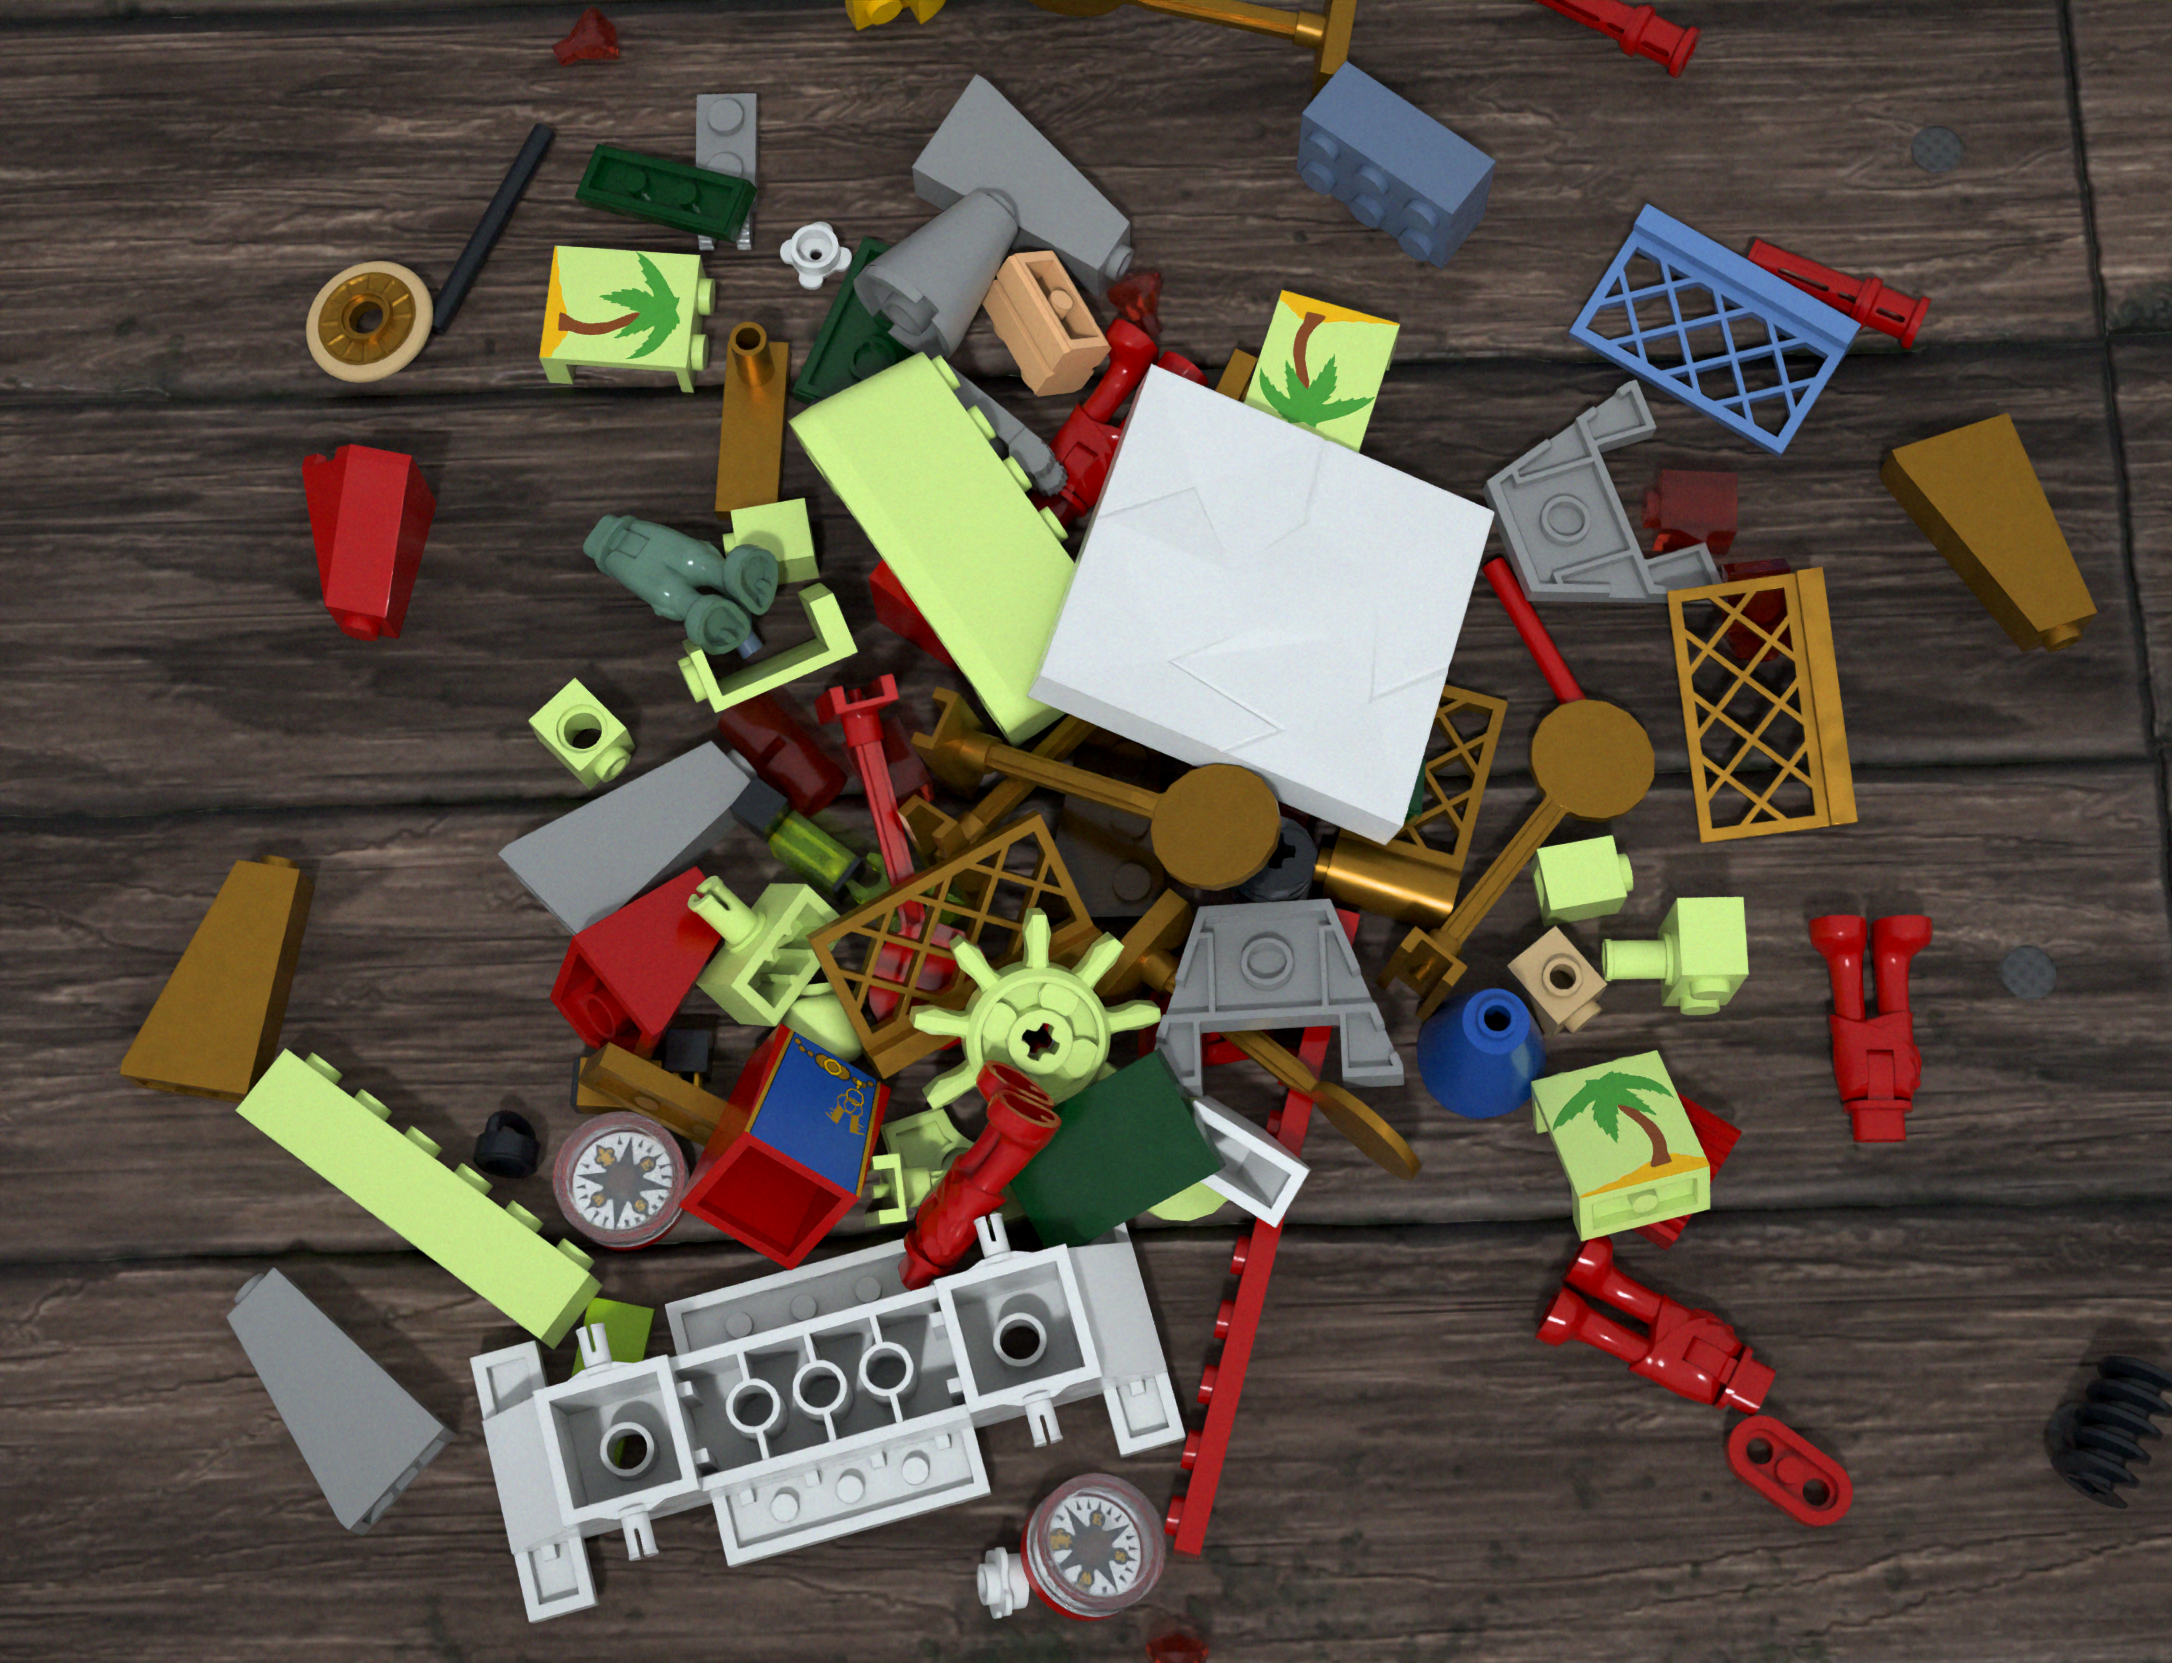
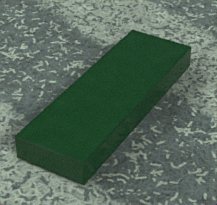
(666, 193)

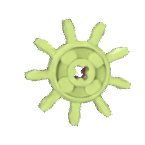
(1025, 998)

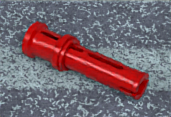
(1635, 28)
(1869, 294)

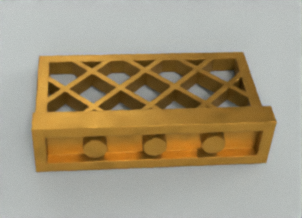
(1817, 695)
(895, 1041)

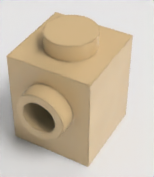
(1555, 984)

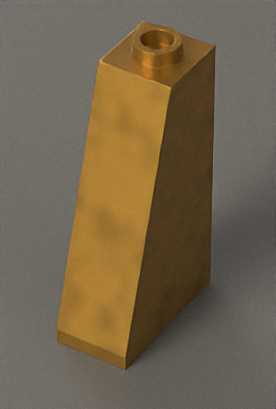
(1995, 529)
(230, 991)

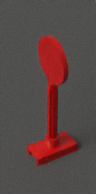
(864, 734)

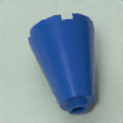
(1481, 1053)

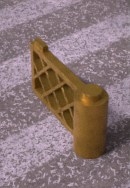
(1409, 878)

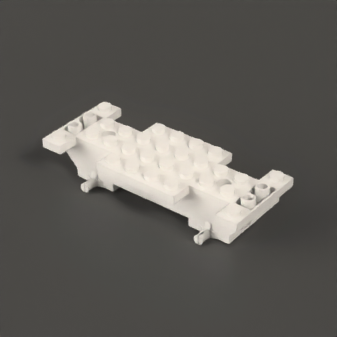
(815, 1403)

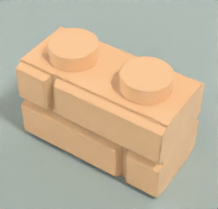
(1045, 323)

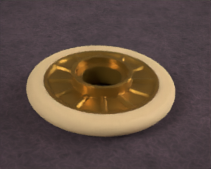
(386, 349)

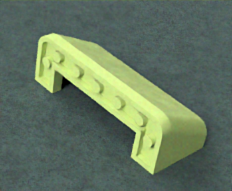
(949, 525)

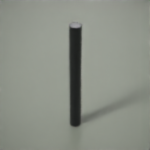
(490, 227)

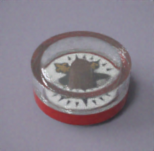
(621, 1180)
(1093, 1547)

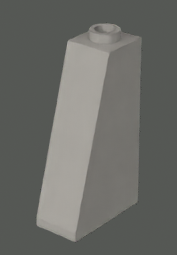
(996, 149)
(630, 837)
(341, 1404)

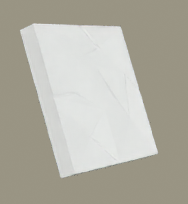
(1265, 605)

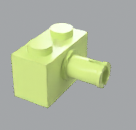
(764, 948)
(1696, 954)

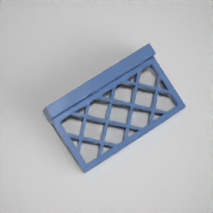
(1740, 285)

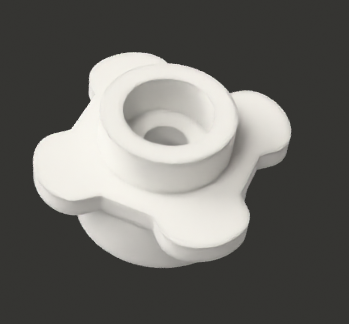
(810, 239)
(1002, 1582)

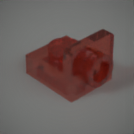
(1764, 609)

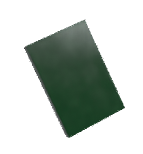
(851, 340)
(1116, 1154)

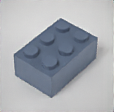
(1393, 165)

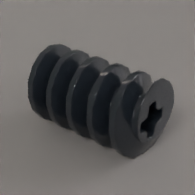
(1286, 873)
(2112, 1427)

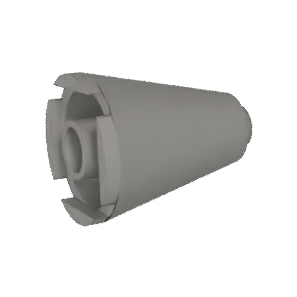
(940, 274)

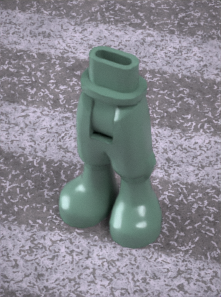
(669, 566)

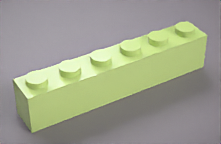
(422, 1198)

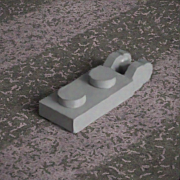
(729, 145)
(1015, 440)

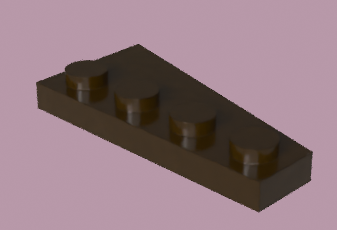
(1104, 848)

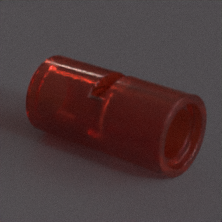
(783, 753)

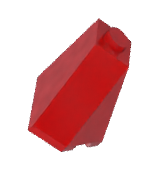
(368, 535)
(636, 968)

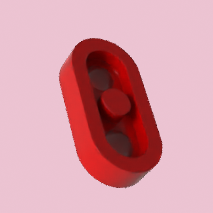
(1788, 1467)

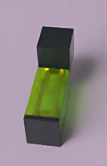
(797, 841)

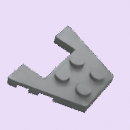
(1569, 524)
(1274, 971)

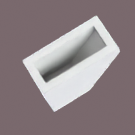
(1258, 1168)

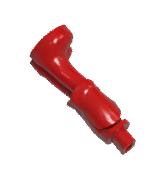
(1085, 440)
(1875, 1056)
(972, 1187)
(1683, 1348)

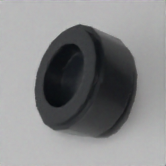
(507, 1152)

